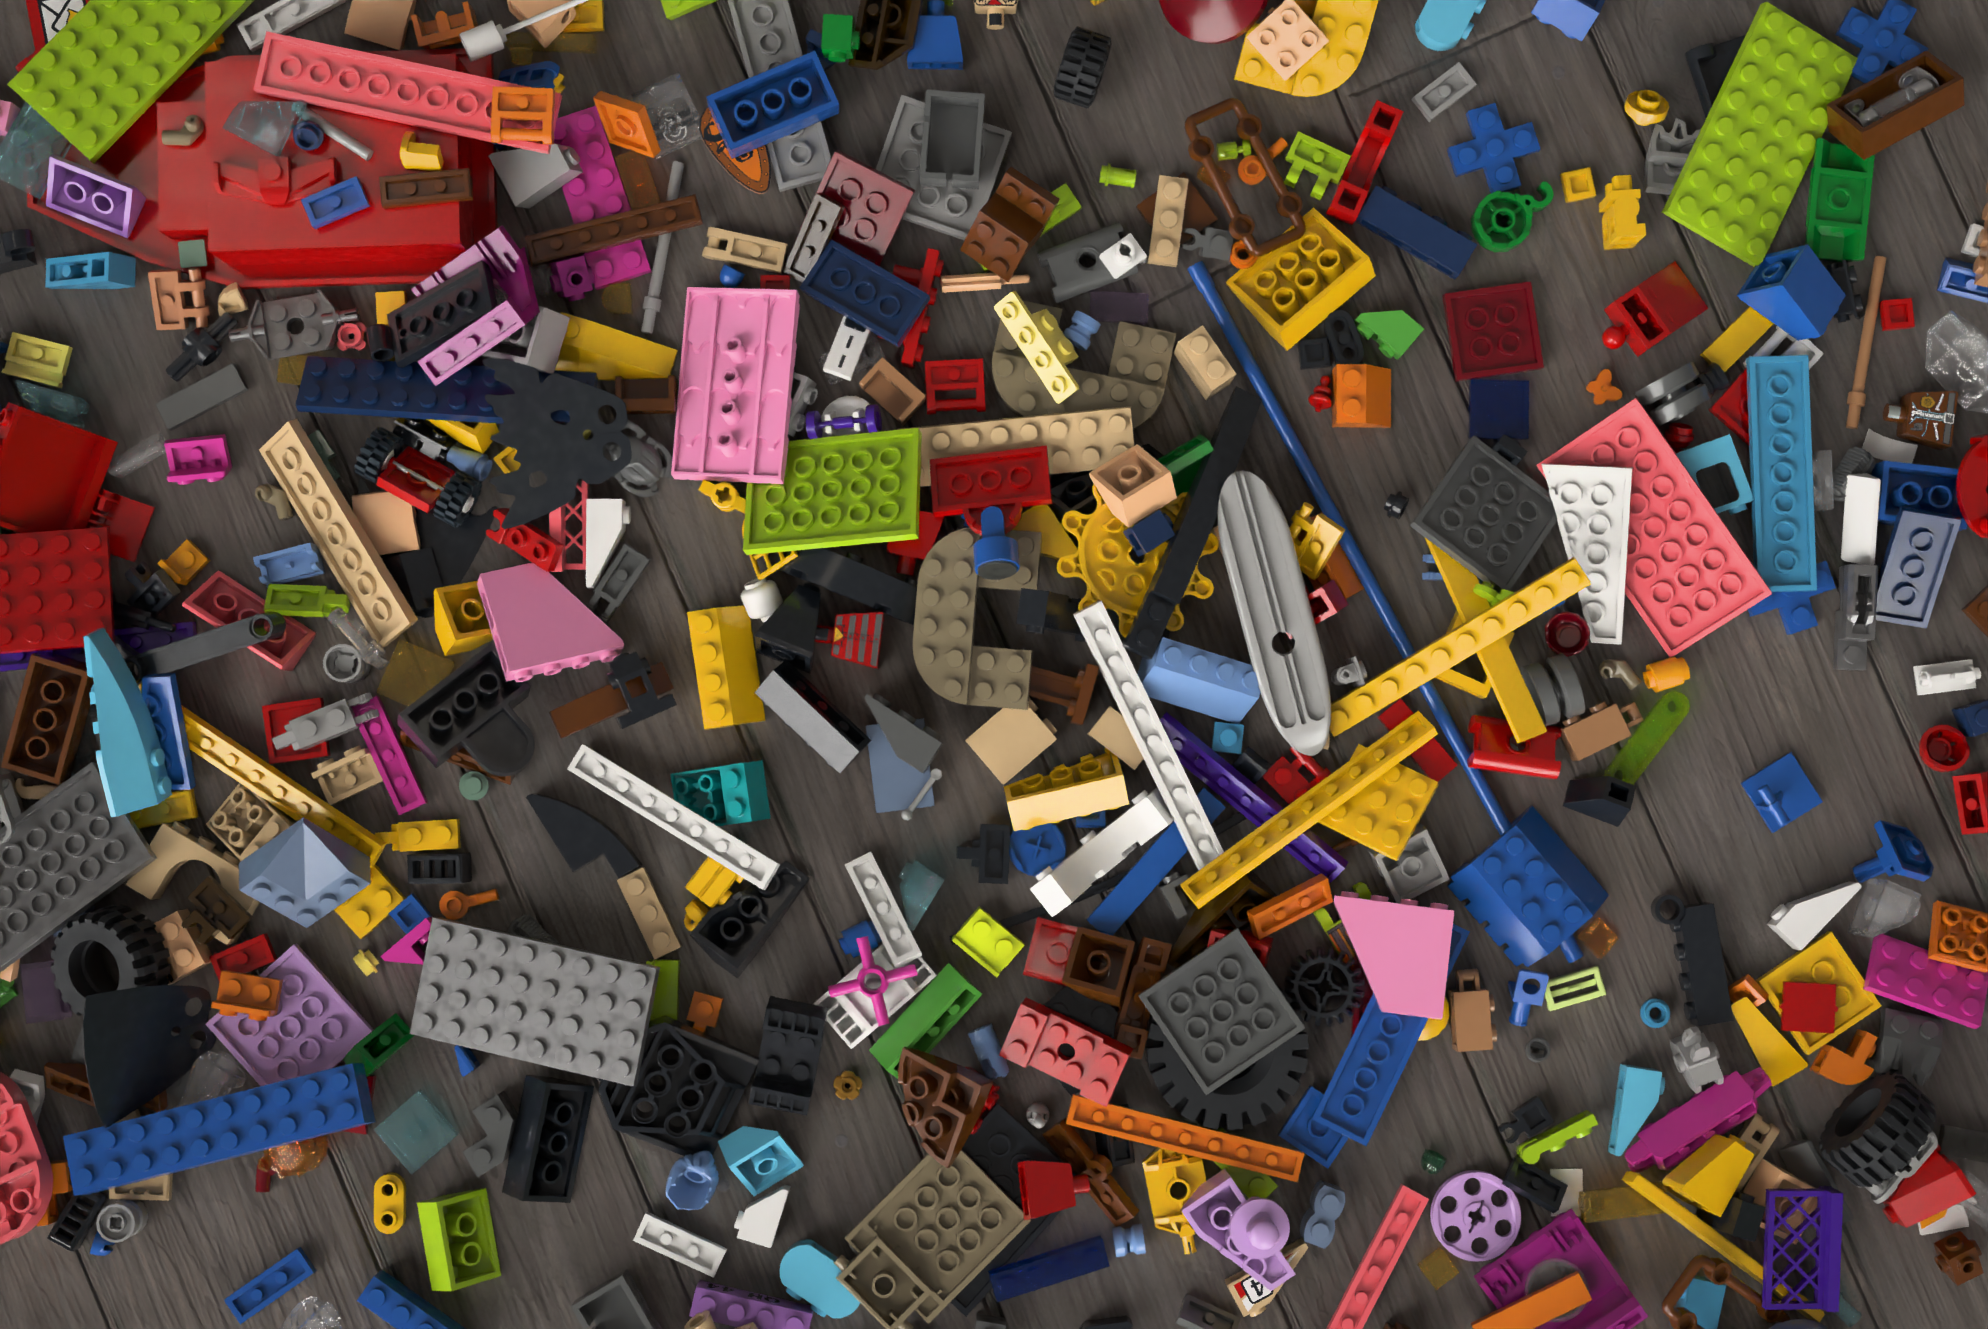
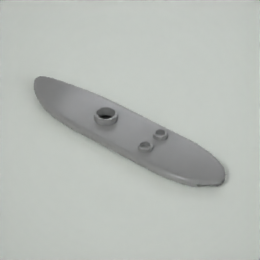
(1271, 601)

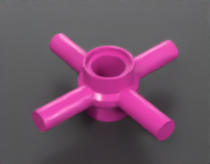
(870, 967)

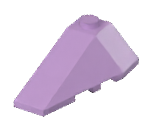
(1210, 1216)

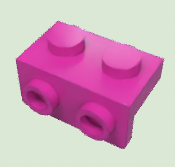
(198, 459)

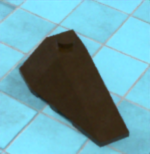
(1223, 912)

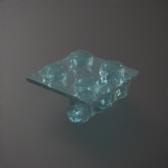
(53, 403)

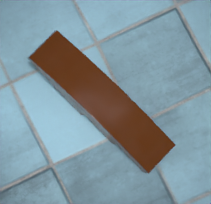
(605, 703)
(73, 1082)

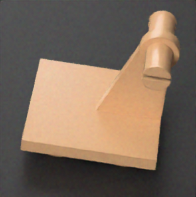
(1287, 38)

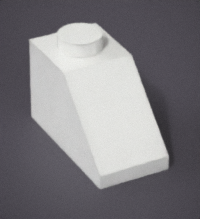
(762, 1217)

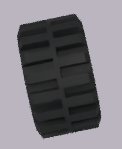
(1082, 67)

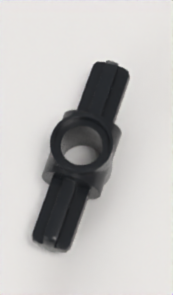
(201, 346)

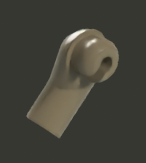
(187, 135)
(276, 497)
(1619, 669)

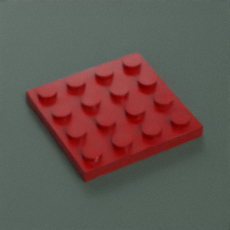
(54, 589)

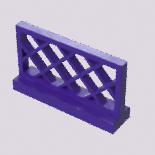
(1827, 1245)

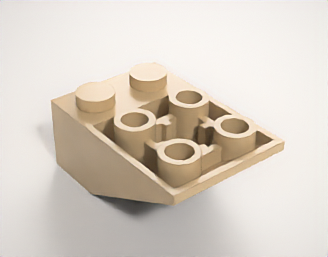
(247, 822)

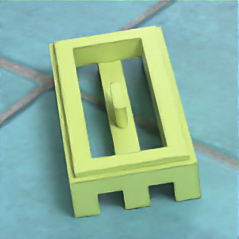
(1551, 1005)

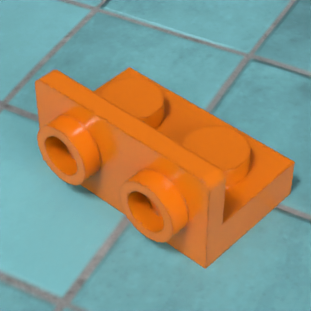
(248, 994)

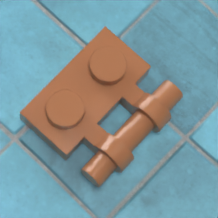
(169, 300)

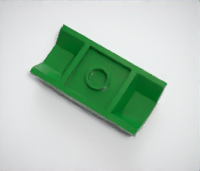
(1838, 202)

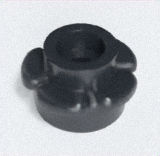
(1396, 505)

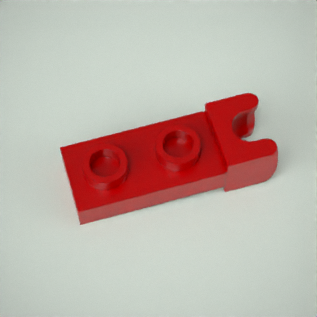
(527, 542)

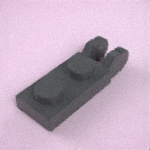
(619, 580)

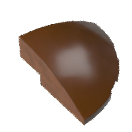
(941, 1101)

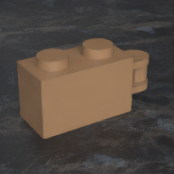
(1598, 729)
(1471, 1014)

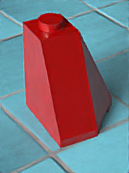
(1928, 1191)

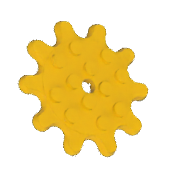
(1109, 570)

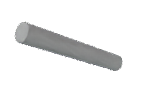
(338, 135)

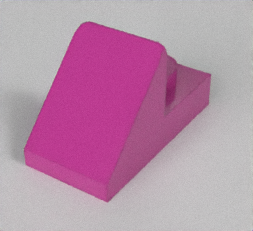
(406, 949)

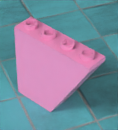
(541, 624)
(1400, 951)

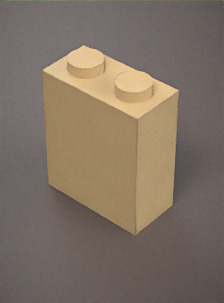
(1204, 362)
(1012, 740)

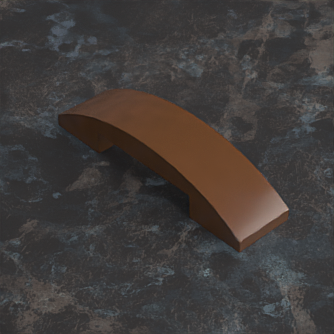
(1132, 1014)

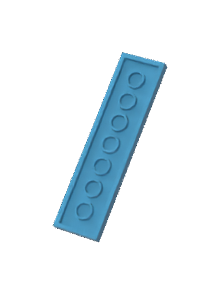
(1781, 472)

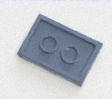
(893, 779)

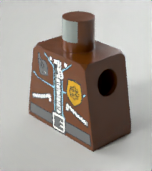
(1925, 418)

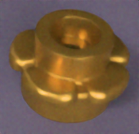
(847, 1077)

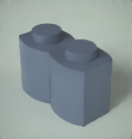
(1319, 1220)

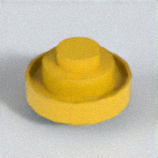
(1646, 107)

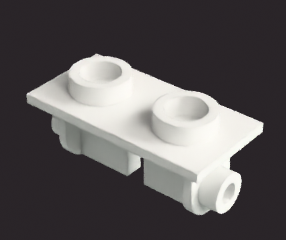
(1946, 677)

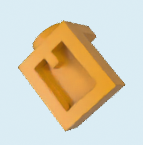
(184, 563)

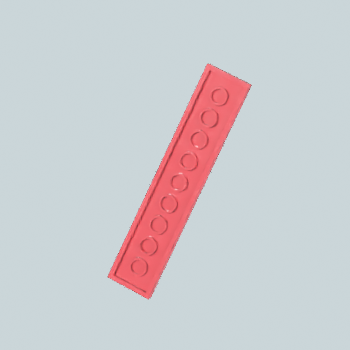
(385, 88)

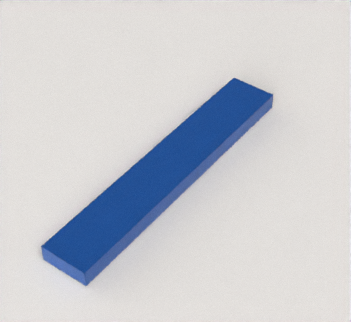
(1147, 872)

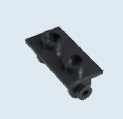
(1845, 278)
(434, 439)

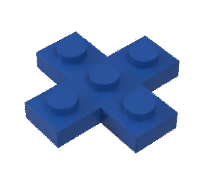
(1880, 39)
(1493, 149)
(1795, 606)

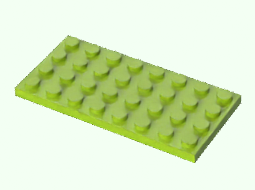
(117, 63)
(1759, 135)

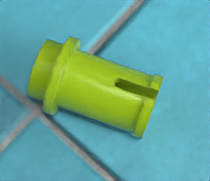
(1117, 176)

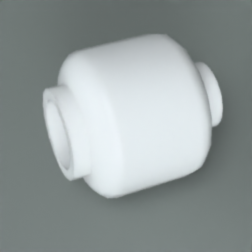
(761, 598)

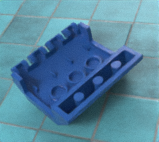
(1528, 889)

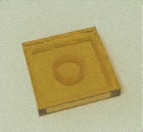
(412, 673)

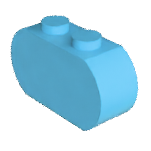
(1446, 22)
(811, 1275)

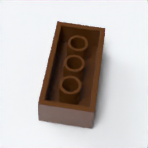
(49, 718)

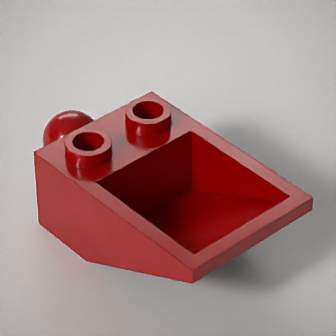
(1652, 310)

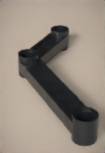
(202, 646)

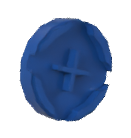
(1037, 848)

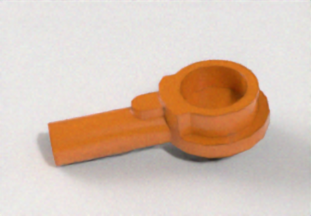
(1250, 168)
(456, 903)

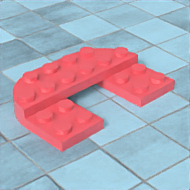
(24, 1165)

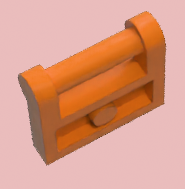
(522, 104)

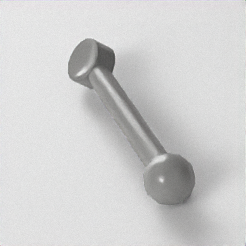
(935, 774)

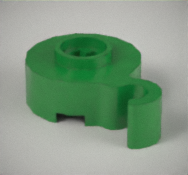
(1516, 209)

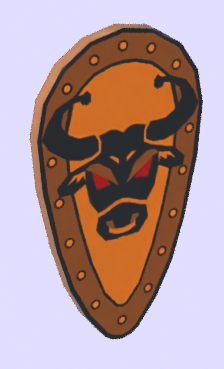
(749, 169)

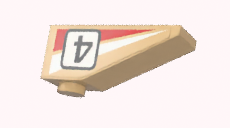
(1251, 1294)

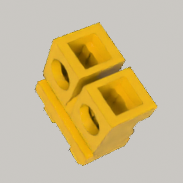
(1620, 214)

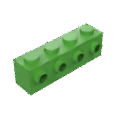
(925, 1019)

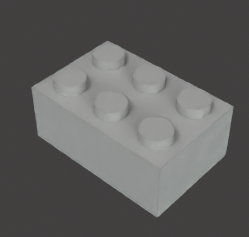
(535, 343)

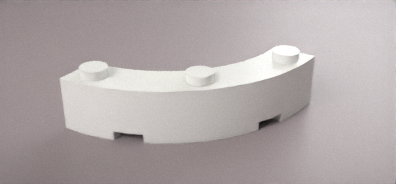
(1101, 852)

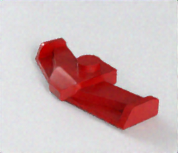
(274, 180)

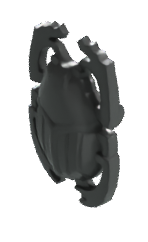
(645, 464)

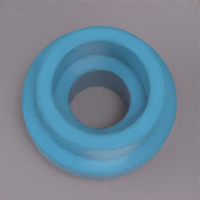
(1664, 1013)

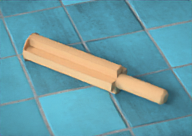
(978, 281)

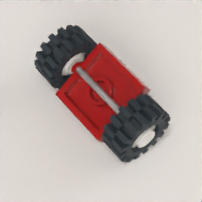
(417, 478)

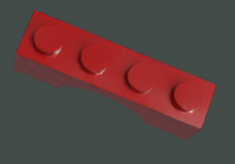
(1364, 162)

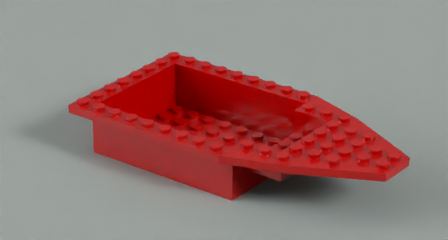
(277, 244)

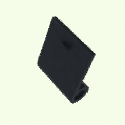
(1709, 68)

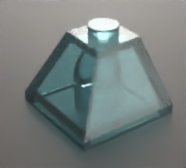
(918, 890)

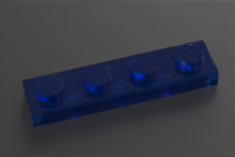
(1048, 1268)

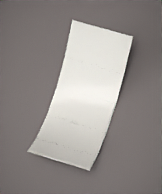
(1888, 449)

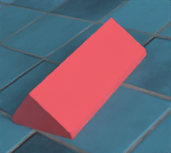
(226, 601)

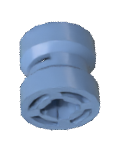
(1081, 330)
(1128, 1240)

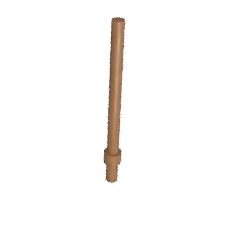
(1857, 398)

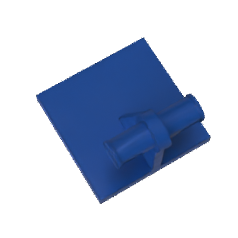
(1781, 792)

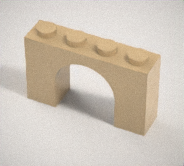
(175, 847)

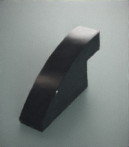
(582, 836)

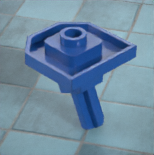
(1900, 855)

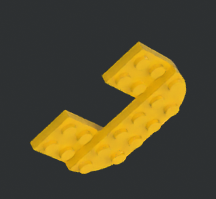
(1346, 27)

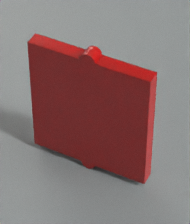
(1808, 1007)

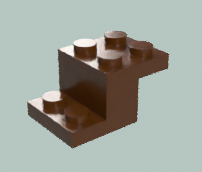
(1009, 224)

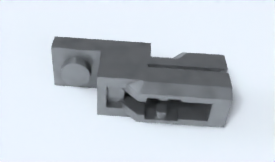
(1857, 616)

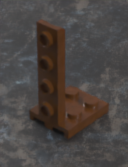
(1065, 690)

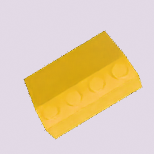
(1303, 280)

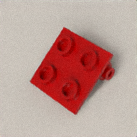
(124, 519)

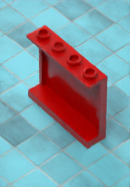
(48, 471)

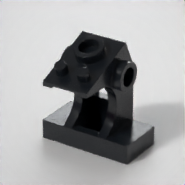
(627, 667)

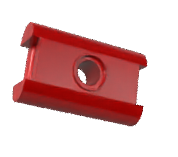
(1494, 752)

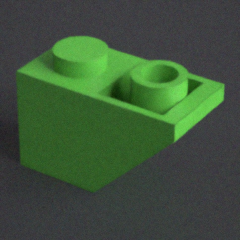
(1390, 329)

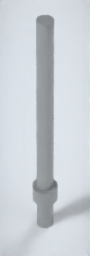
(652, 302)

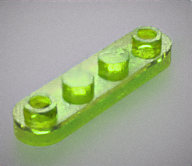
(1649, 737)

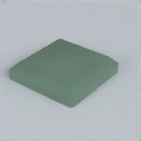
(192, 253)

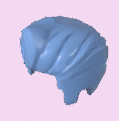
(692, 1181)

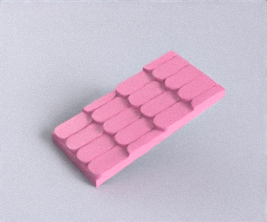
(735, 385)

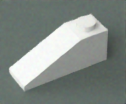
(604, 530)
(1805, 917)

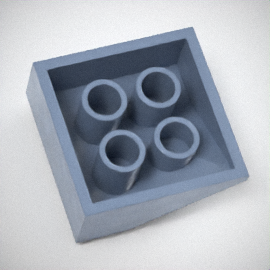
(304, 873)

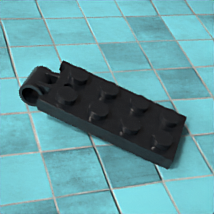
(433, 317)

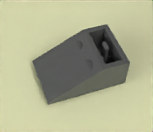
(908, 741)

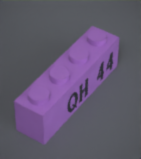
(741, 1307)

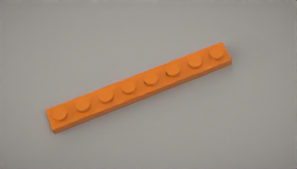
(1185, 1138)

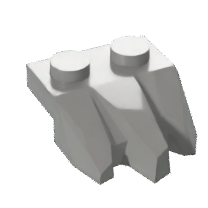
(1667, 157)

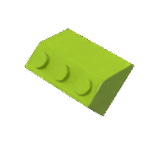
(459, 1239)

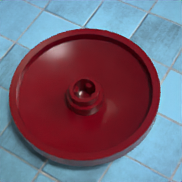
(1212, 19)

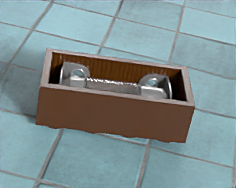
(1895, 104)

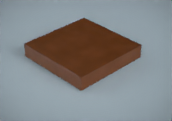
(1196, 212)

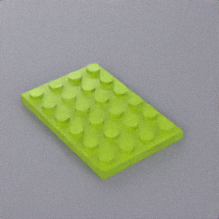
(838, 494)

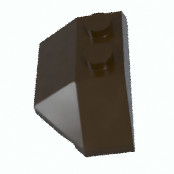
(885, 31)

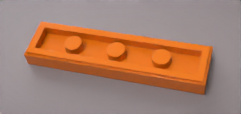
(1538, 1306)

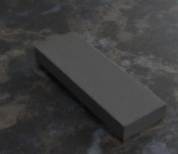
(201, 397)

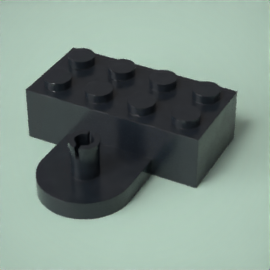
(473, 712)

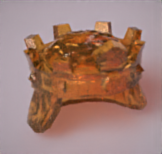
(295, 1157)

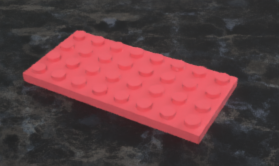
(1681, 557)

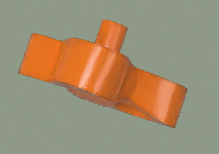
(1603, 389)

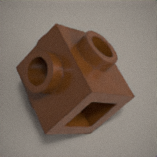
(1958, 1257)

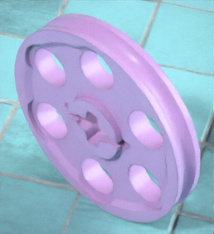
(1480, 1228)

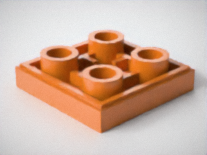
(1959, 936)

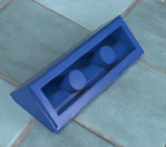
(1959, 279)

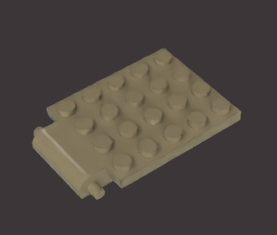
(928, 1240)

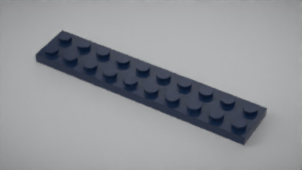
(407, 392)

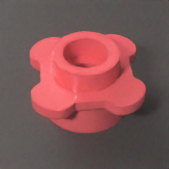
(357, 342)

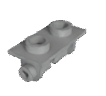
(1352, 672)

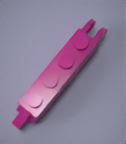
(1698, 1120)

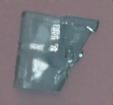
(265, 122)

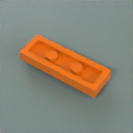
(1290, 906)

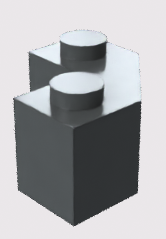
(499, 1121)

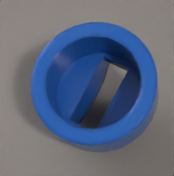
(730, 276)
(99, 1246)

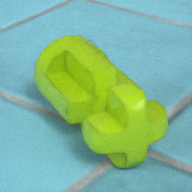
(1230, 150)

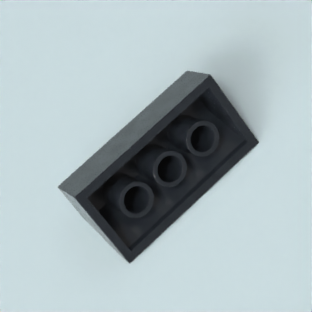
(547, 1139)

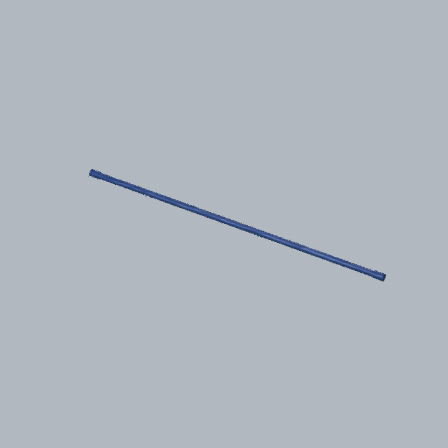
(1207, 287)

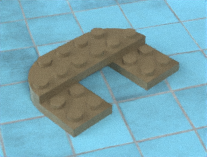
(1134, 376)
(947, 623)

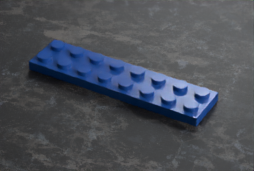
(1373, 1065)

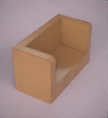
(892, 391)

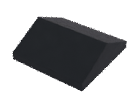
(416, 577)

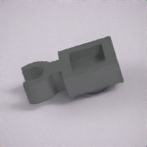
(1212, 243)

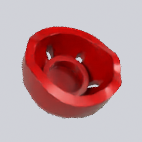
(1936, 750)

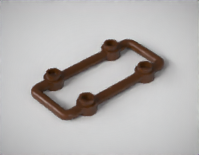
(1242, 225)
(1719, 1273)

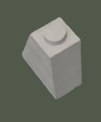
(535, 175)

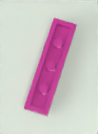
(390, 758)

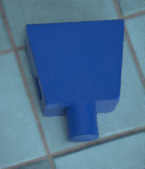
(936, 41)

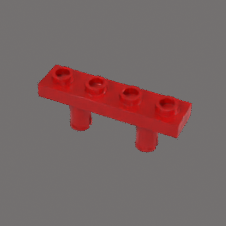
(923, 280)

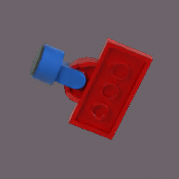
(991, 495)

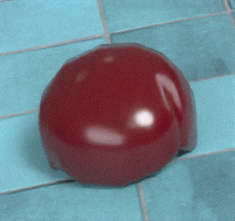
(1567, 633)

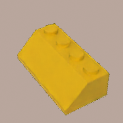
(725, 666)

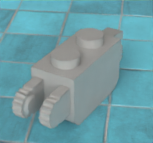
(324, 724)

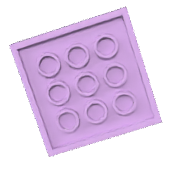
(308, 1033)

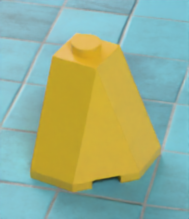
(1710, 1174)

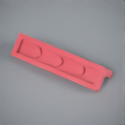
(558, 529)

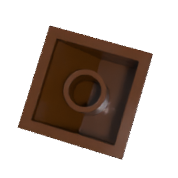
(1099, 965)

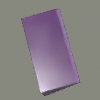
(93, 196)

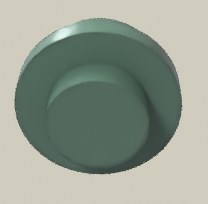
(473, 785)

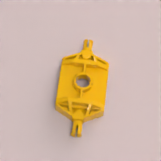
(1161, 1171)

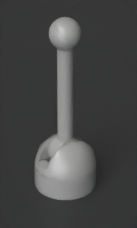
(1037, 1118)

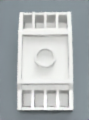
(854, 1014)

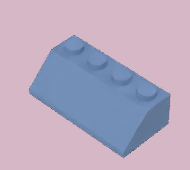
(1199, 681)

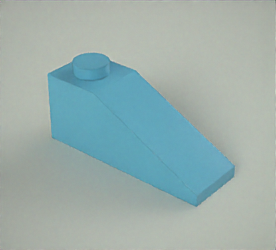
(1635, 1099)

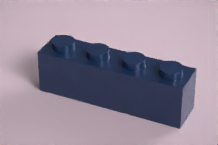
(1416, 232)

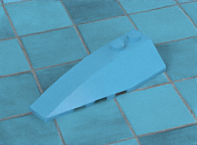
(130, 750)

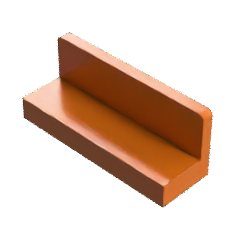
(1336, 568)

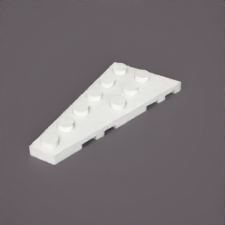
(1594, 528)

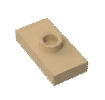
(151, 1189)

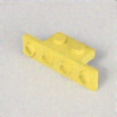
(1041, 343)

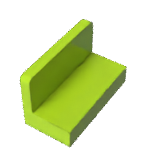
(667, 989)

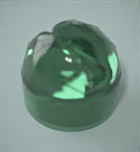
(1433, 1161)

